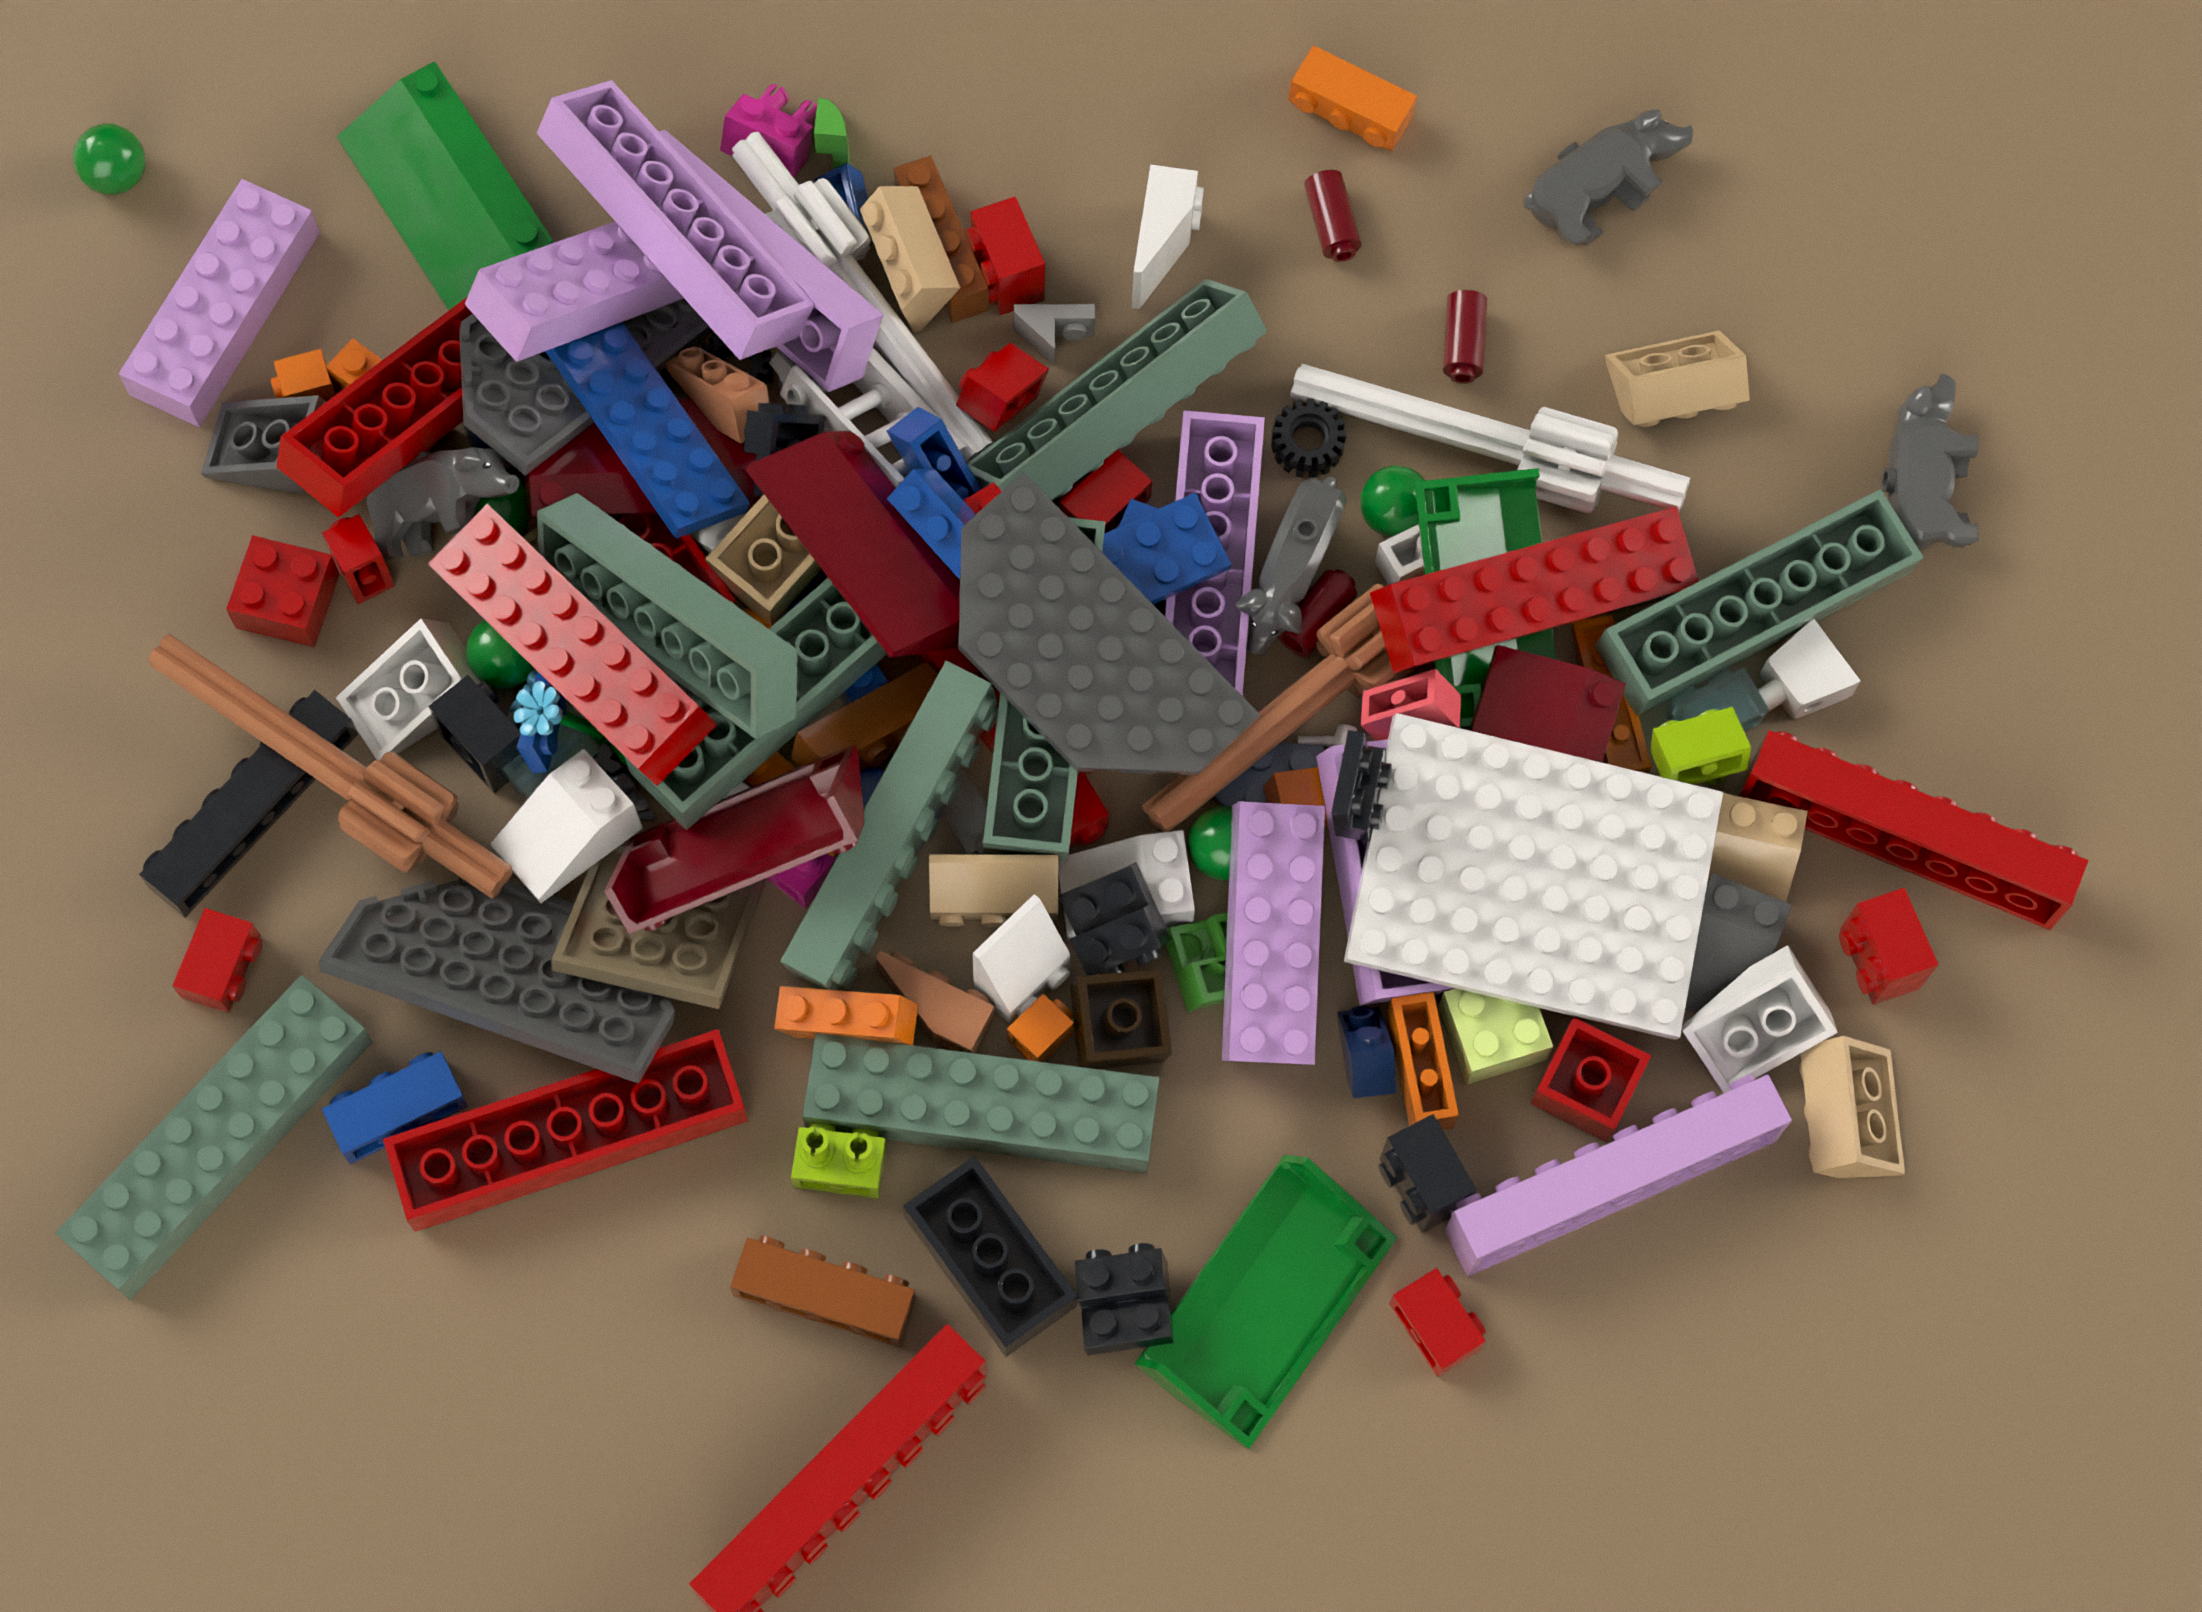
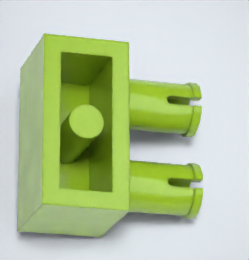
(1701, 747)
(839, 1161)

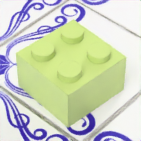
(1493, 1034)

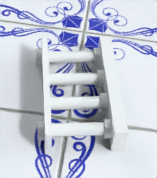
(881, 389)

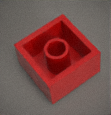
(1007, 255)
(283, 591)
(1887, 946)
(1590, 1079)

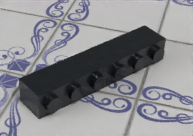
(239, 812)

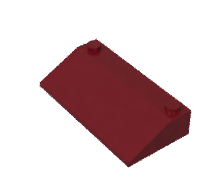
(596, 472)
(876, 560)
(1547, 704)
(740, 841)

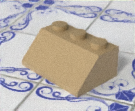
(910, 252)
(1679, 378)
(763, 562)
(1758, 844)
(989, 886)
(1851, 1109)

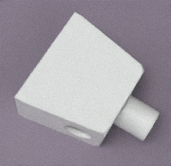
(1807, 674)

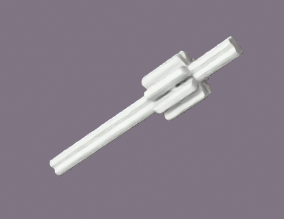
(834, 235)
(1570, 451)

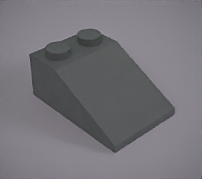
(248, 441)
(1734, 933)

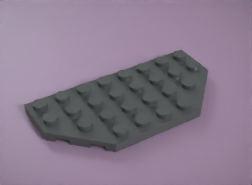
(527, 404)
(1085, 646)
(493, 970)

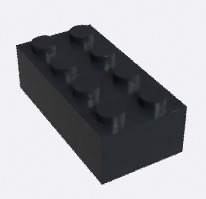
(990, 1256)

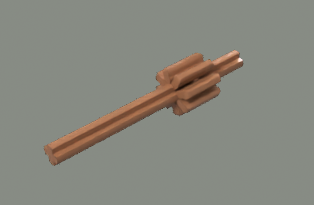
(1352, 662)
(389, 803)

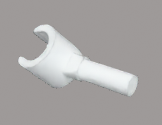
(1328, 741)

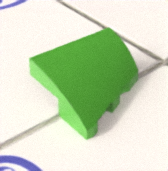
(831, 133)
(1200, 960)

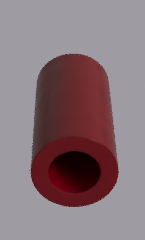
(1333, 215)
(1465, 335)
(1322, 602)

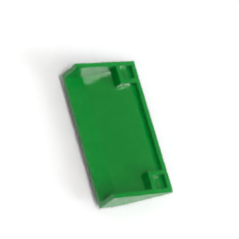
(441, 183)
(1469, 522)
(1268, 1299)

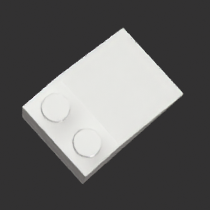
(1168, 217)
(395, 691)
(566, 826)
(1162, 865)
(1021, 961)
(1760, 1020)

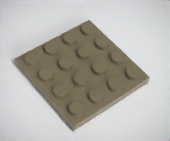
(681, 960)

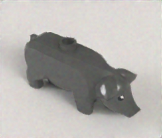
(1604, 167)
(1924, 465)
(435, 490)
(1292, 562)

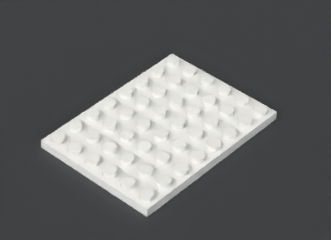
(1535, 877)

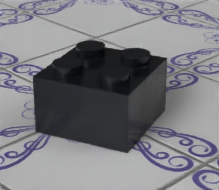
(478, 730)
(1425, 1173)

